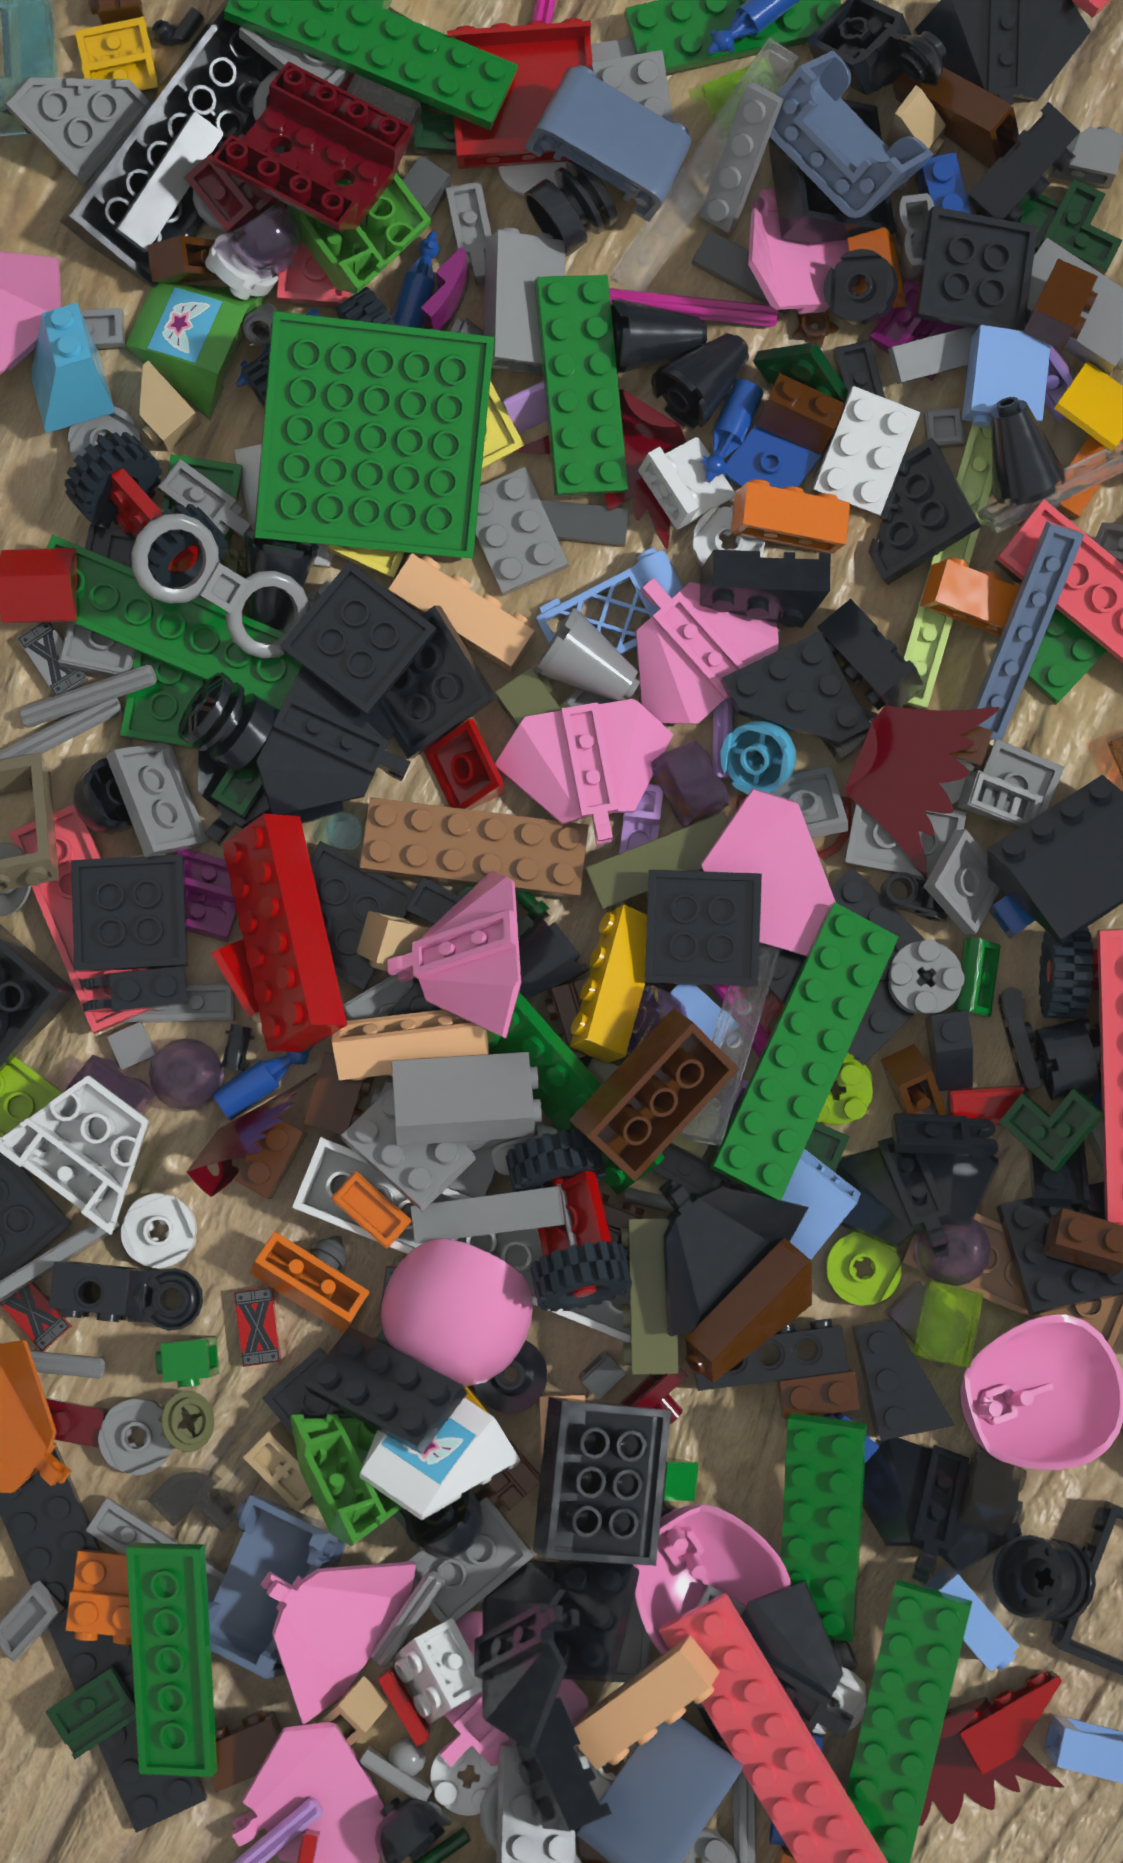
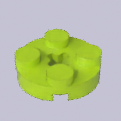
(854, 1100)
(843, 1276)

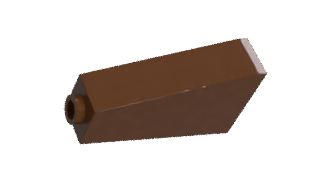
(973, 117)
(752, 1312)

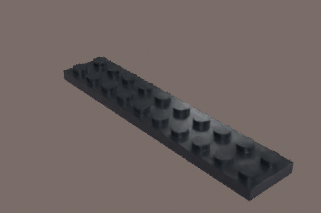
(47, 1532)

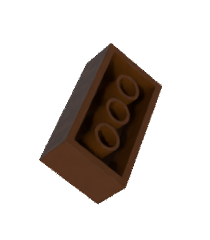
(654, 1094)

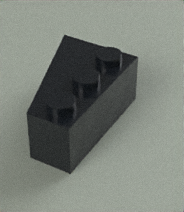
(1026, 167)
(765, 588)
(870, 657)
(895, 1384)
(557, 1778)

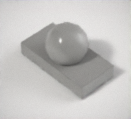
(400, 1767)

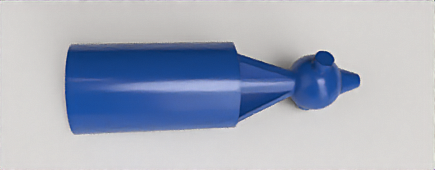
(749, 20)
(416, 285)
(732, 425)
(255, 1083)

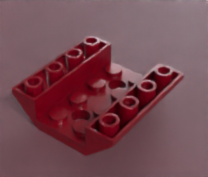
(328, 140)

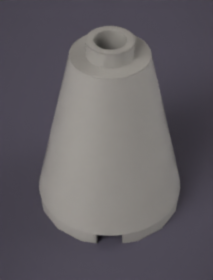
(587, 660)

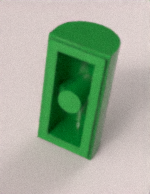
(980, 969)

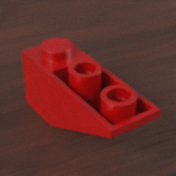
(1003, 1727)

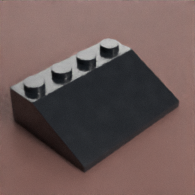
(807, 211)
(1066, 860)
(28, 996)
(601, 1482)

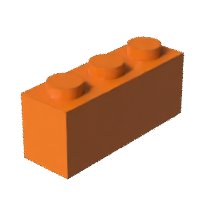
(790, 516)
(969, 595)
(309, 1282)

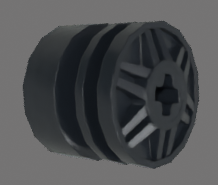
(575, 203)
(226, 722)
(1043, 1578)

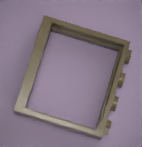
(31, 869)

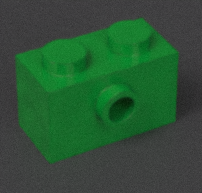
(188, 1360)

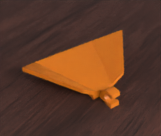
(25, 1422)

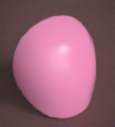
(457, 1310)
(1045, 1394)
(700, 1549)

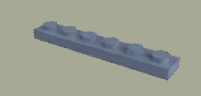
(1027, 624)

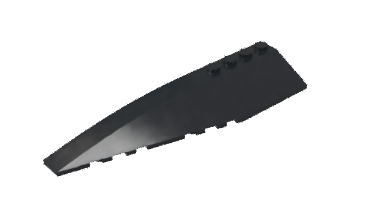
(216, 81)

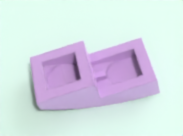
(644, 823)

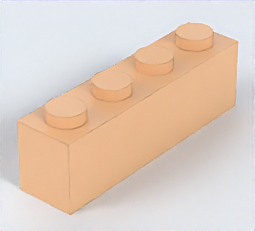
(475, 618)
(370, 1044)
(645, 1702)

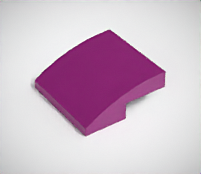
(452, 286)
(903, 327)
(208, 896)

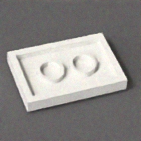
(866, 450)

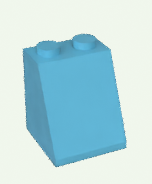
(68, 371)

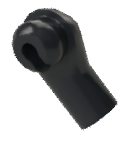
(180, 33)

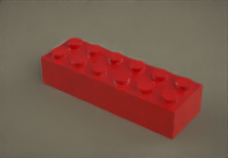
(284, 934)

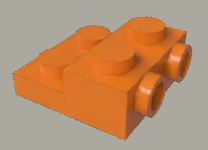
(100, 1597)

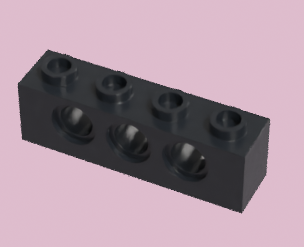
(827, 1359)

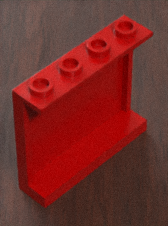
(542, 59)

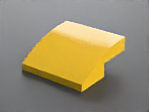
(118, 52)
(1094, 405)

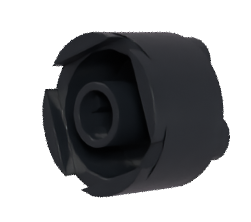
(1069, 1058)

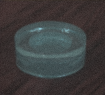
(344, 831)

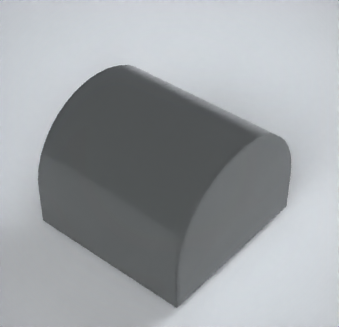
(602, 1374)

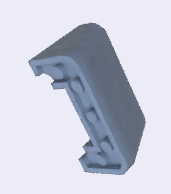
(612, 138)
(836, 144)
(242, 1611)
(663, 1797)

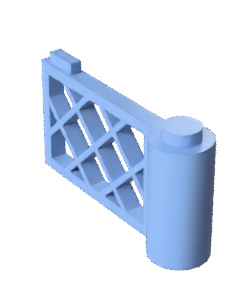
(649, 566)

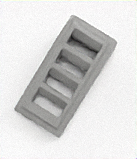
(971, 789)

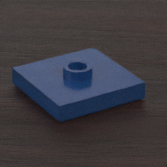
(770, 459)

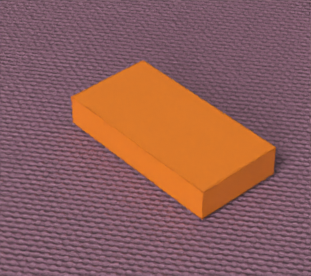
(371, 1209)

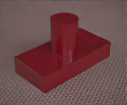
(655, 1393)
(76, 1422)

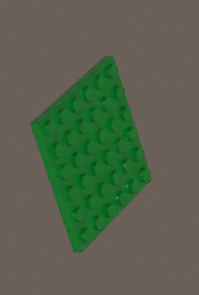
(373, 435)

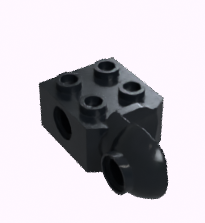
(878, 46)
(124, 1293)

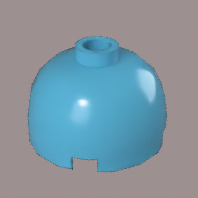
(758, 756)

